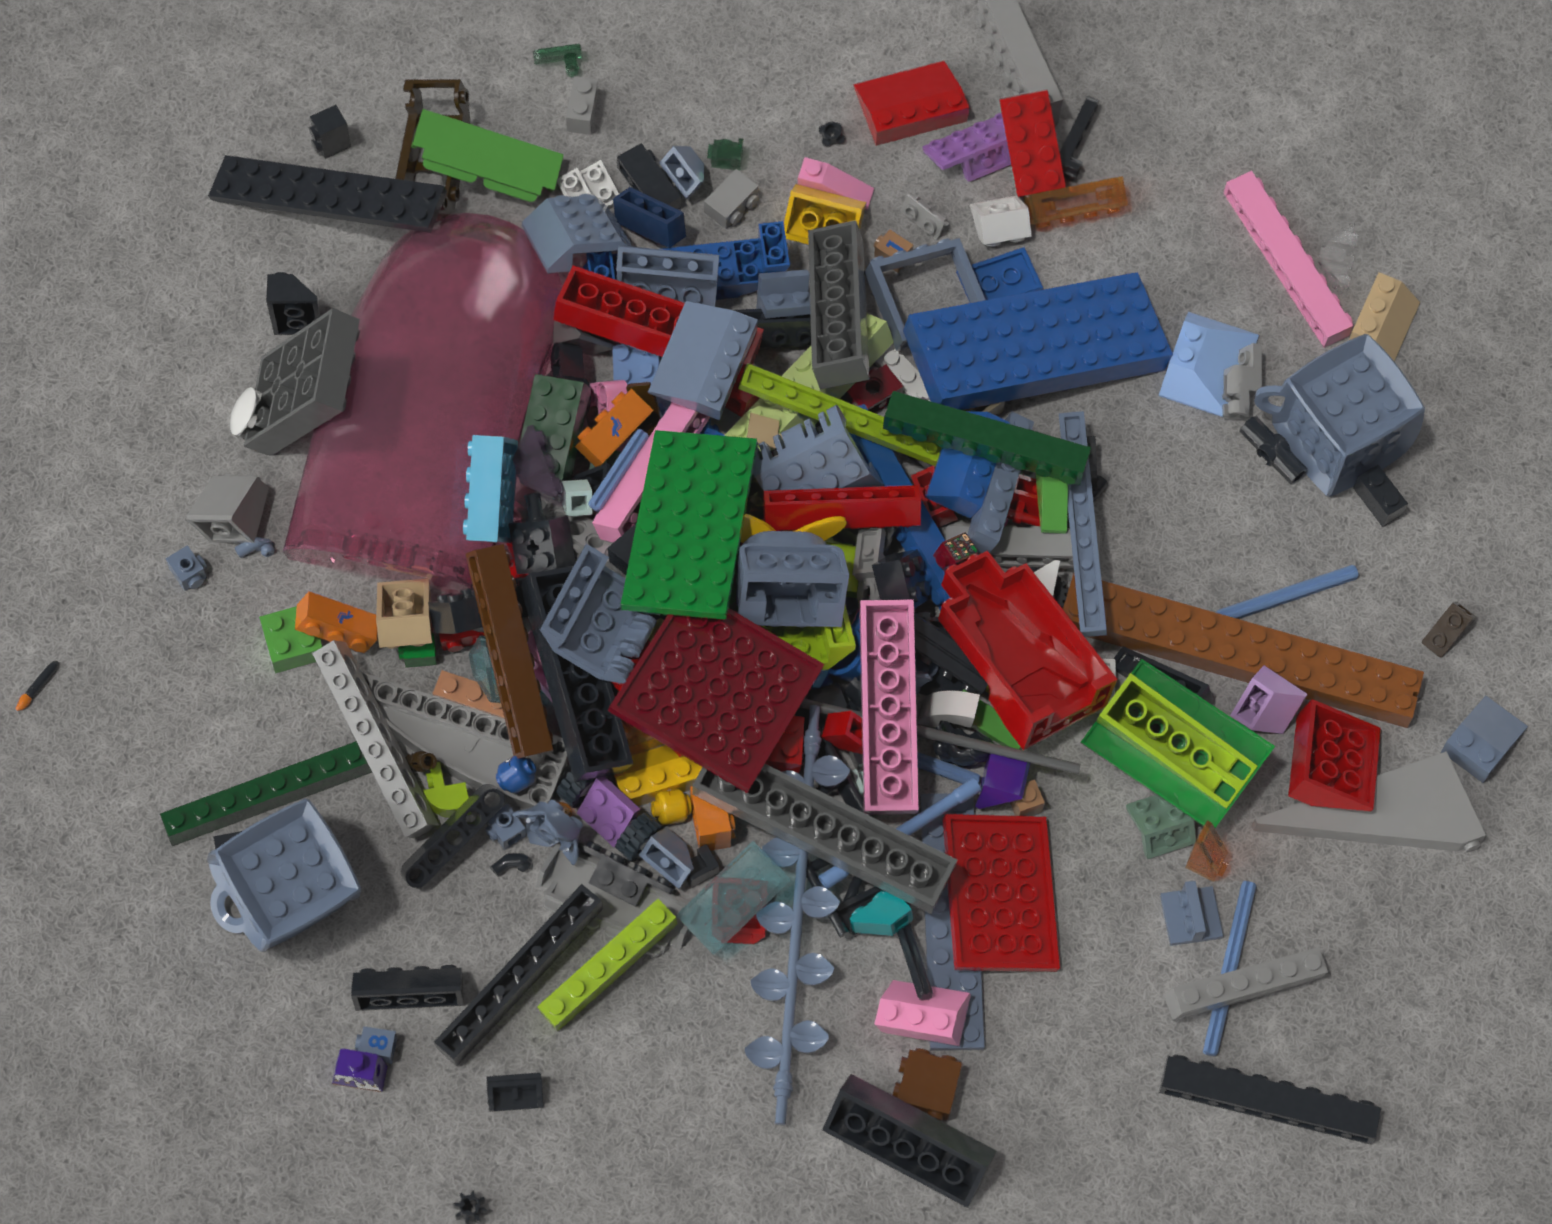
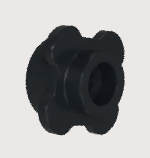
(831, 127)

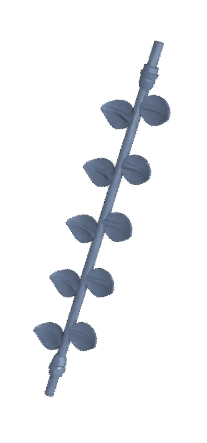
(779, 918)

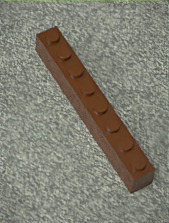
(509, 651)

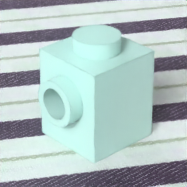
(576, 498)

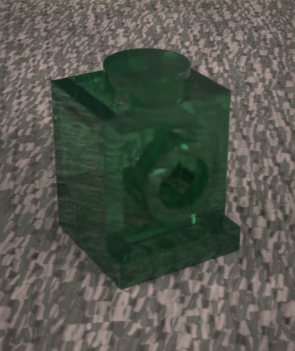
(726, 154)

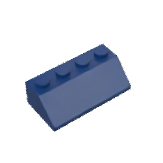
(961, 479)

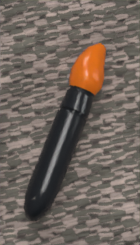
(37, 685)

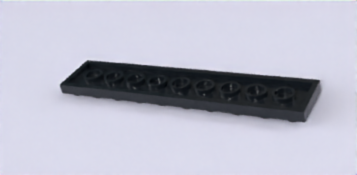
(328, 193)

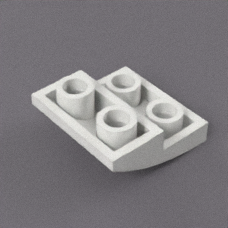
(592, 181)

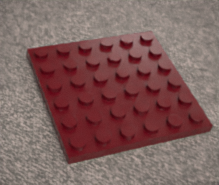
(717, 692)

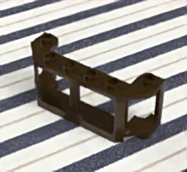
(408, 161)

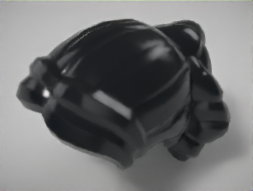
(957, 754)

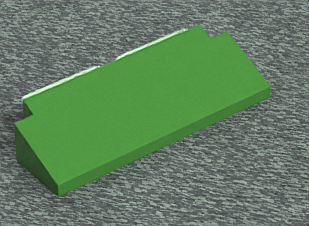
(475, 152)

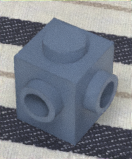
(187, 568)
(505, 827)

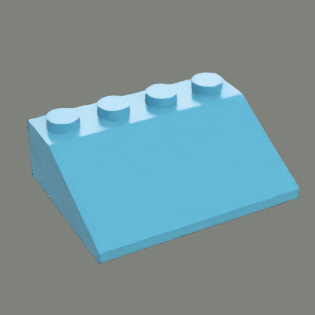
(490, 489)

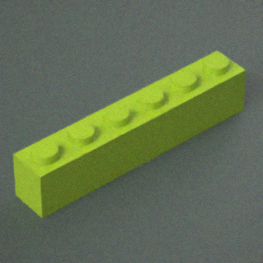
(607, 965)

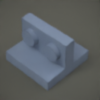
(783, 293)
(1191, 915)

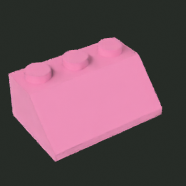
(933, 1020)

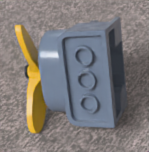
(791, 574)

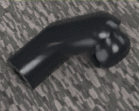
(509, 860)

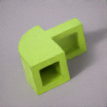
(444, 799)

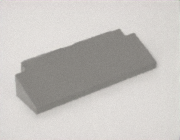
(561, 879)

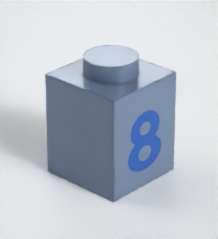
(377, 1041)

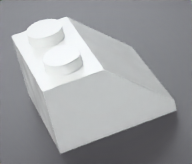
(1001, 220)

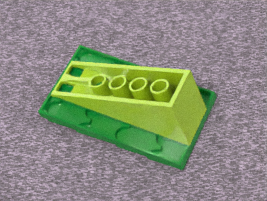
(1197, 757)

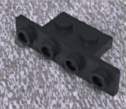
(621, 879)

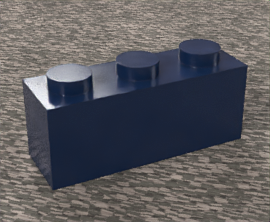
(649, 217)

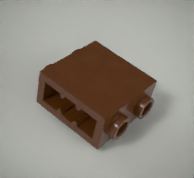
(928, 1082)

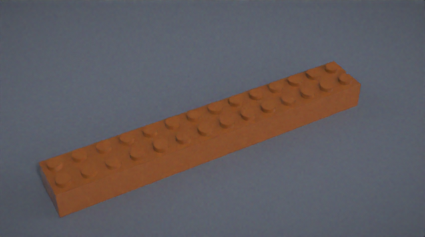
(1242, 648)

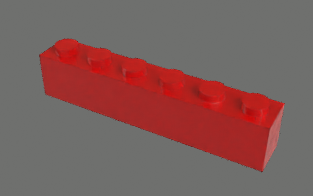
(859, 505)

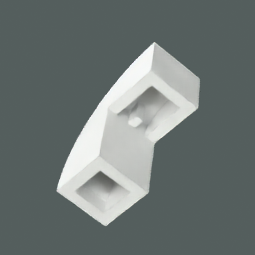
(948, 706)

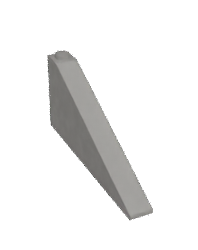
(1412, 808)

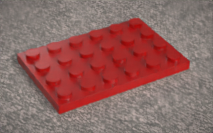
(1001, 893)

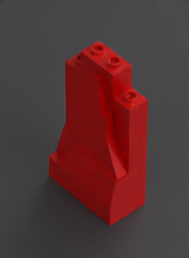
(1024, 648)

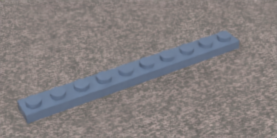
(1084, 537)

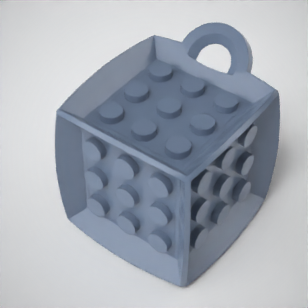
(1346, 413)
(281, 876)

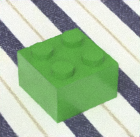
(285, 644)

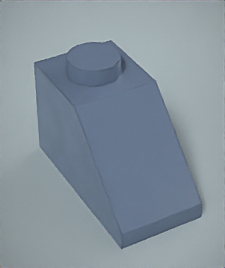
(684, 169)
(668, 856)

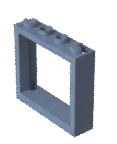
(902, 258)

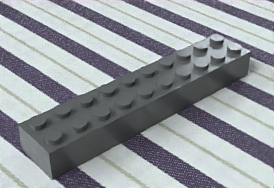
(835, 834)

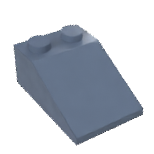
(1484, 738)

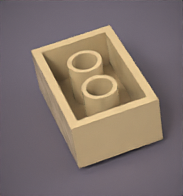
(403, 613)

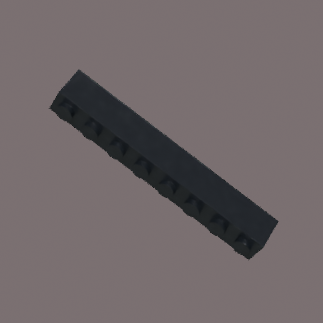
(518, 975)
(1270, 1099)

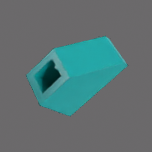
(882, 916)

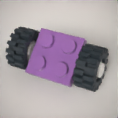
(610, 814)

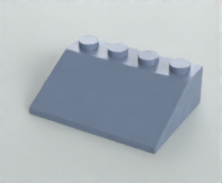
(704, 358)

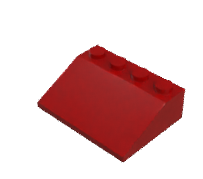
(912, 102)
(1334, 759)

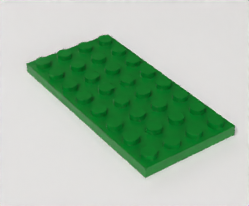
(689, 525)

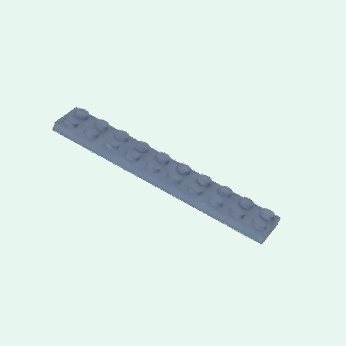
(939, 941)

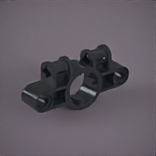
(568, 364)

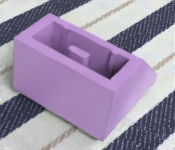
(1268, 703)

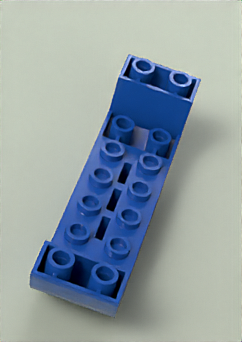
(738, 260)

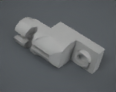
(1242, 382)
(868, 551)

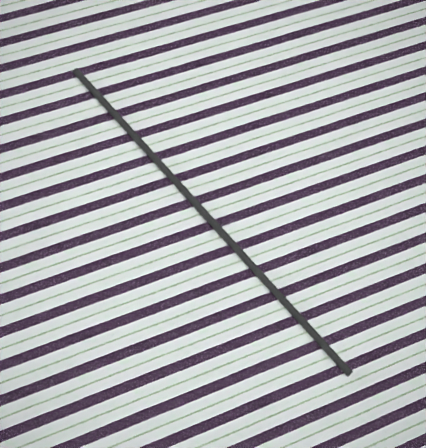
(959, 740)

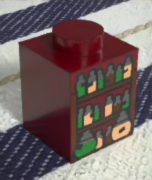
(955, 551)

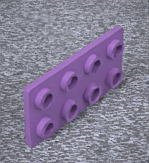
(978, 149)

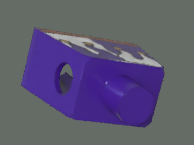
(359, 1069)

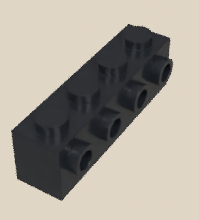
(782, 330)

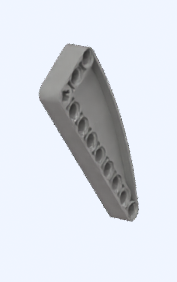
(461, 747)

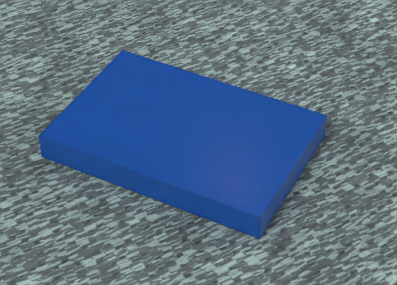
(1006, 275)

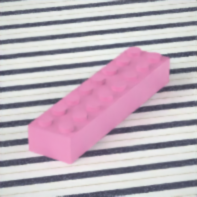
(888, 707)

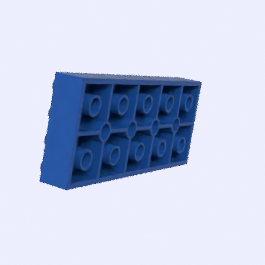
(1037, 342)

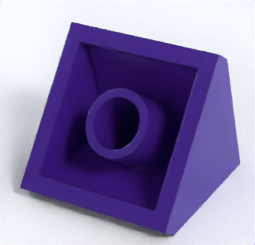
(1002, 781)

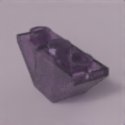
(536, 466)

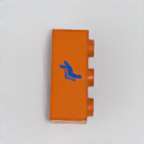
(613, 427)
(336, 621)

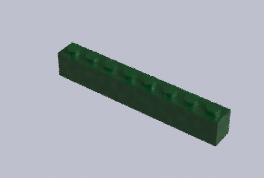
(986, 438)
(264, 793)

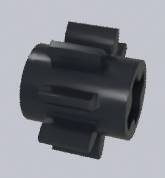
(467, 1215)

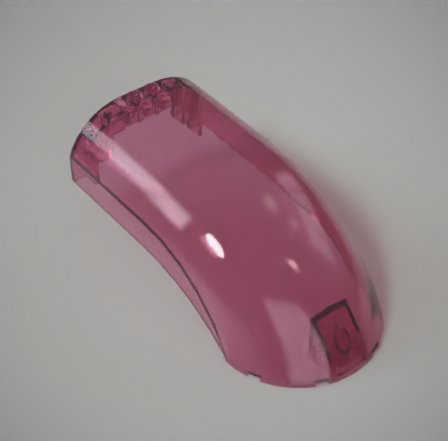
(440, 356)

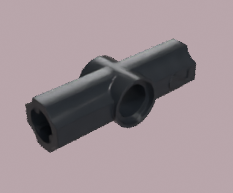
(1273, 449)

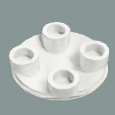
(243, 411)

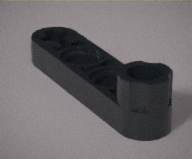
(1071, 166)

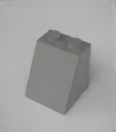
(229, 508)

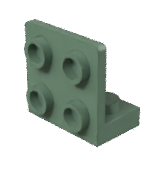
(1161, 826)

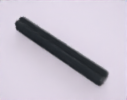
(915, 962)

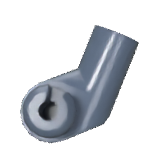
(261, 544)

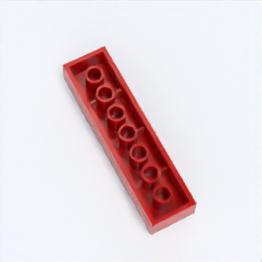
(624, 313)

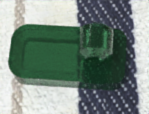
(565, 53)

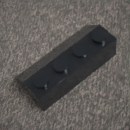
(407, 988)

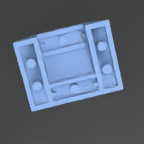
(1199, 362)

